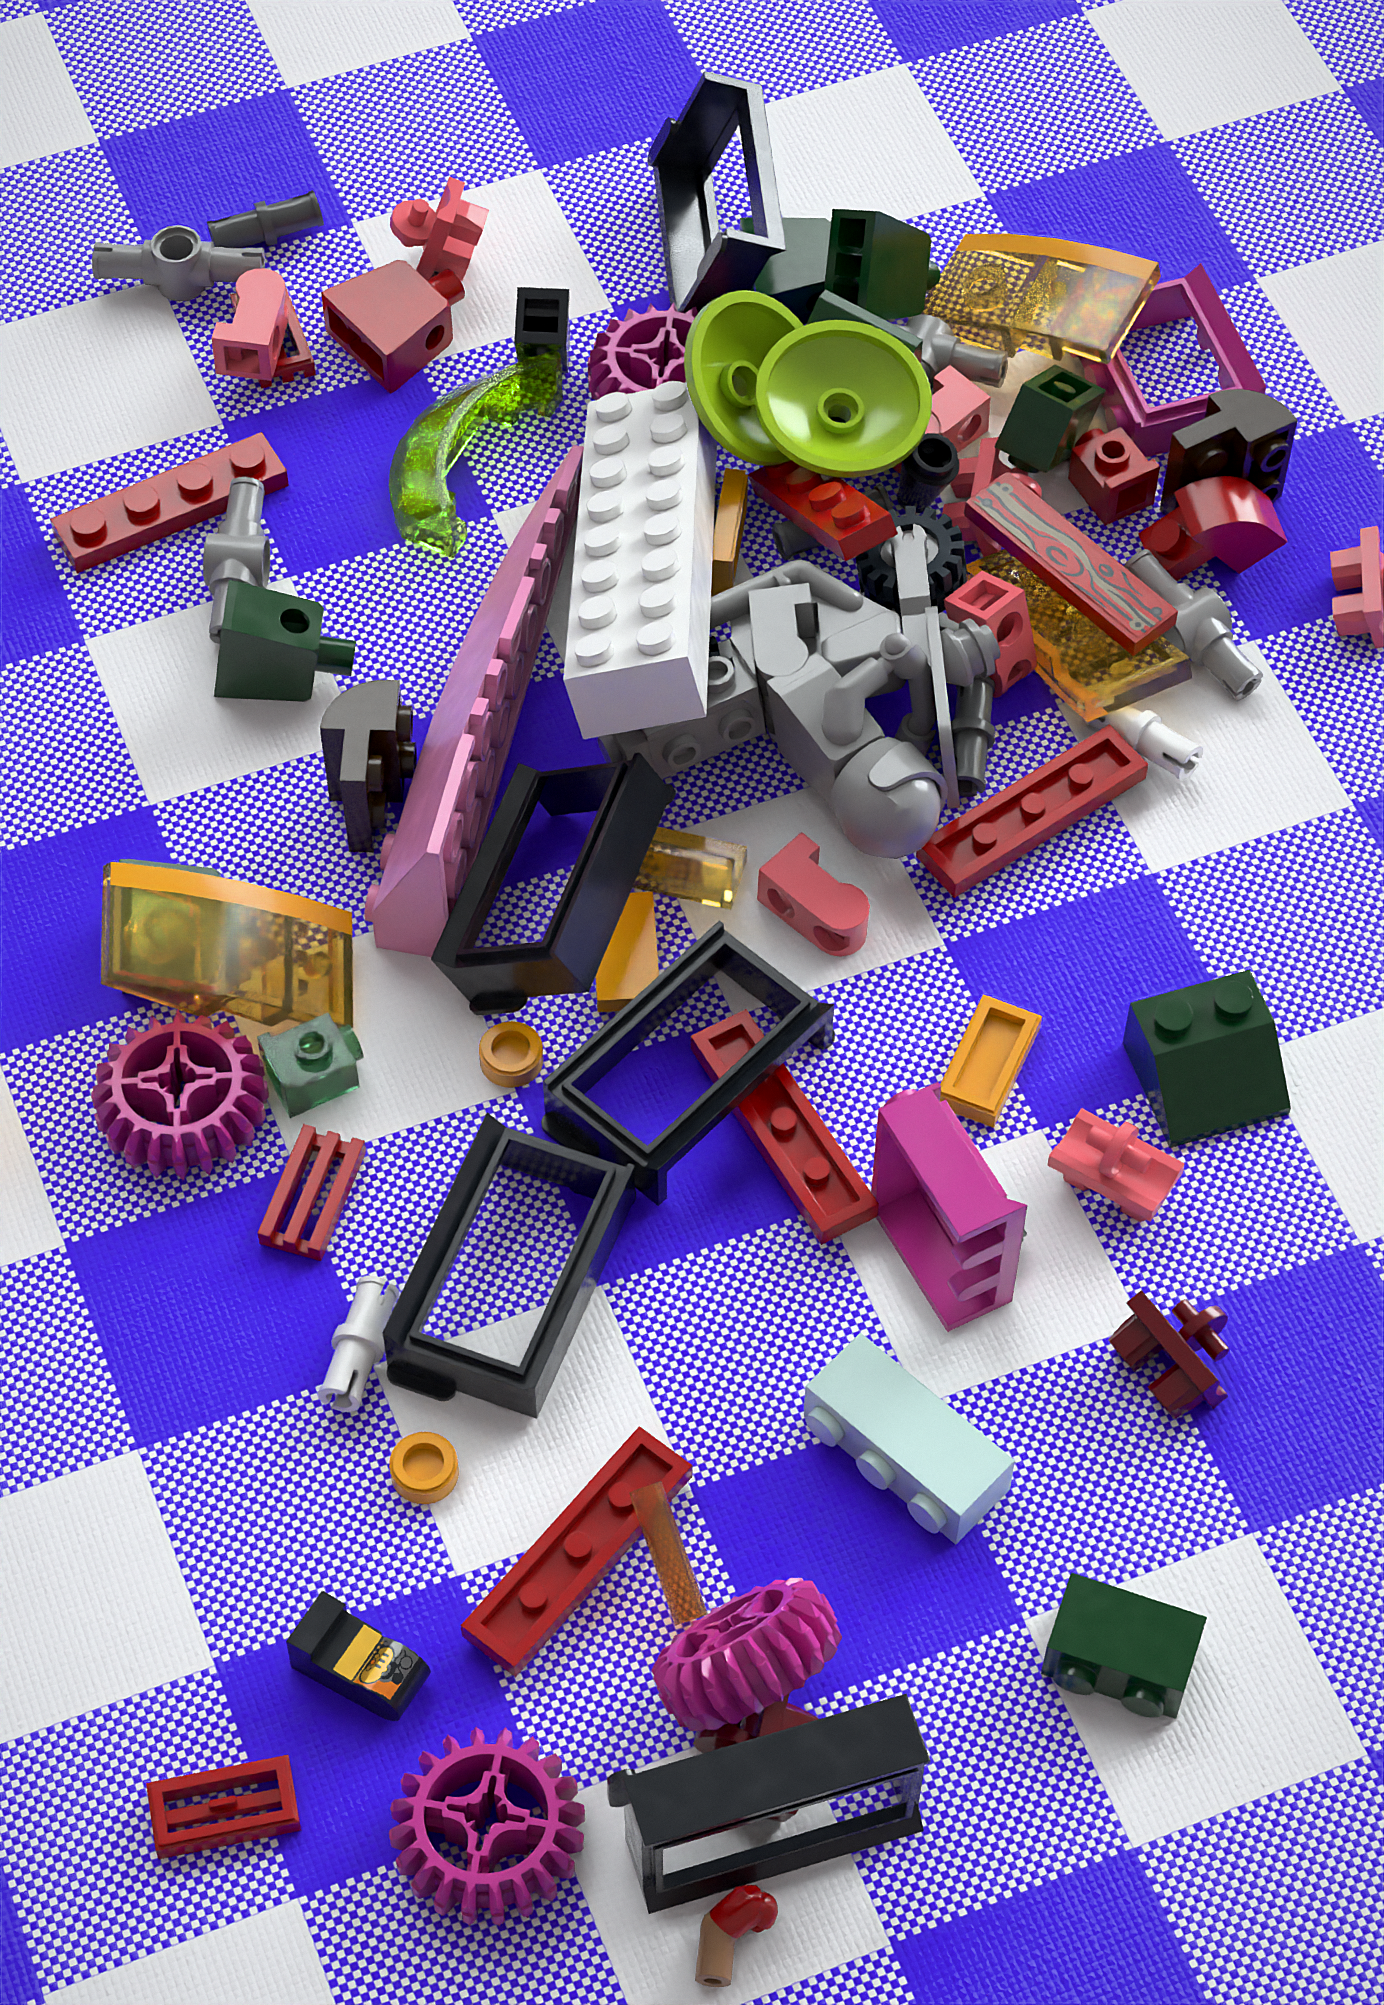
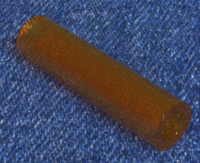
(668, 1553)

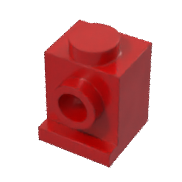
(1112, 474)

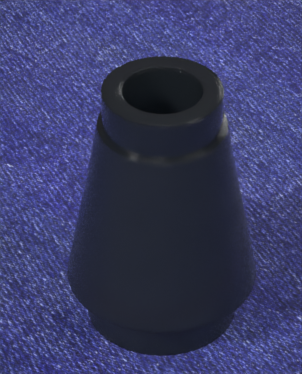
(927, 472)

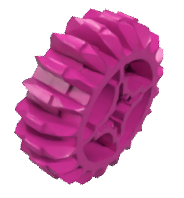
(639, 352)
(147, 1080)
(746, 1654)
(461, 1816)

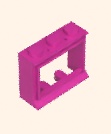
(1123, 399)
(944, 1208)

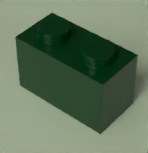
(1048, 419)
(1122, 1647)

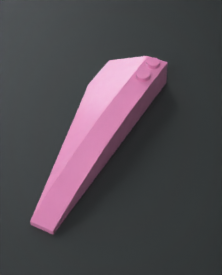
(473, 731)

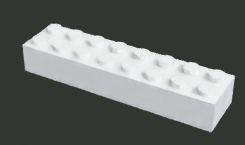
(642, 564)

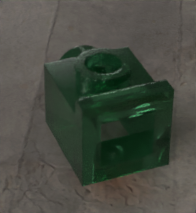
(311, 1063)

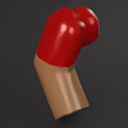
(725, 1924)

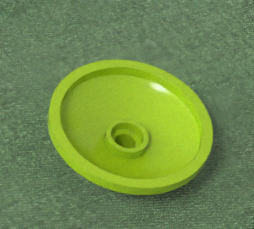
(723, 366)
(847, 374)

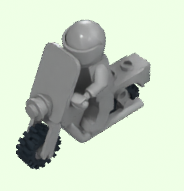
(809, 658)

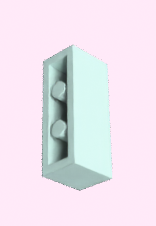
(907, 1439)

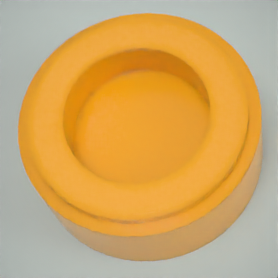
(511, 1054)
(424, 1467)

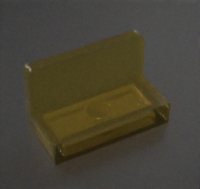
(692, 868)

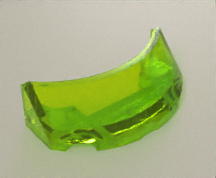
(441, 432)

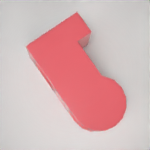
(257, 332)
(958, 409)
(1006, 613)
(812, 901)

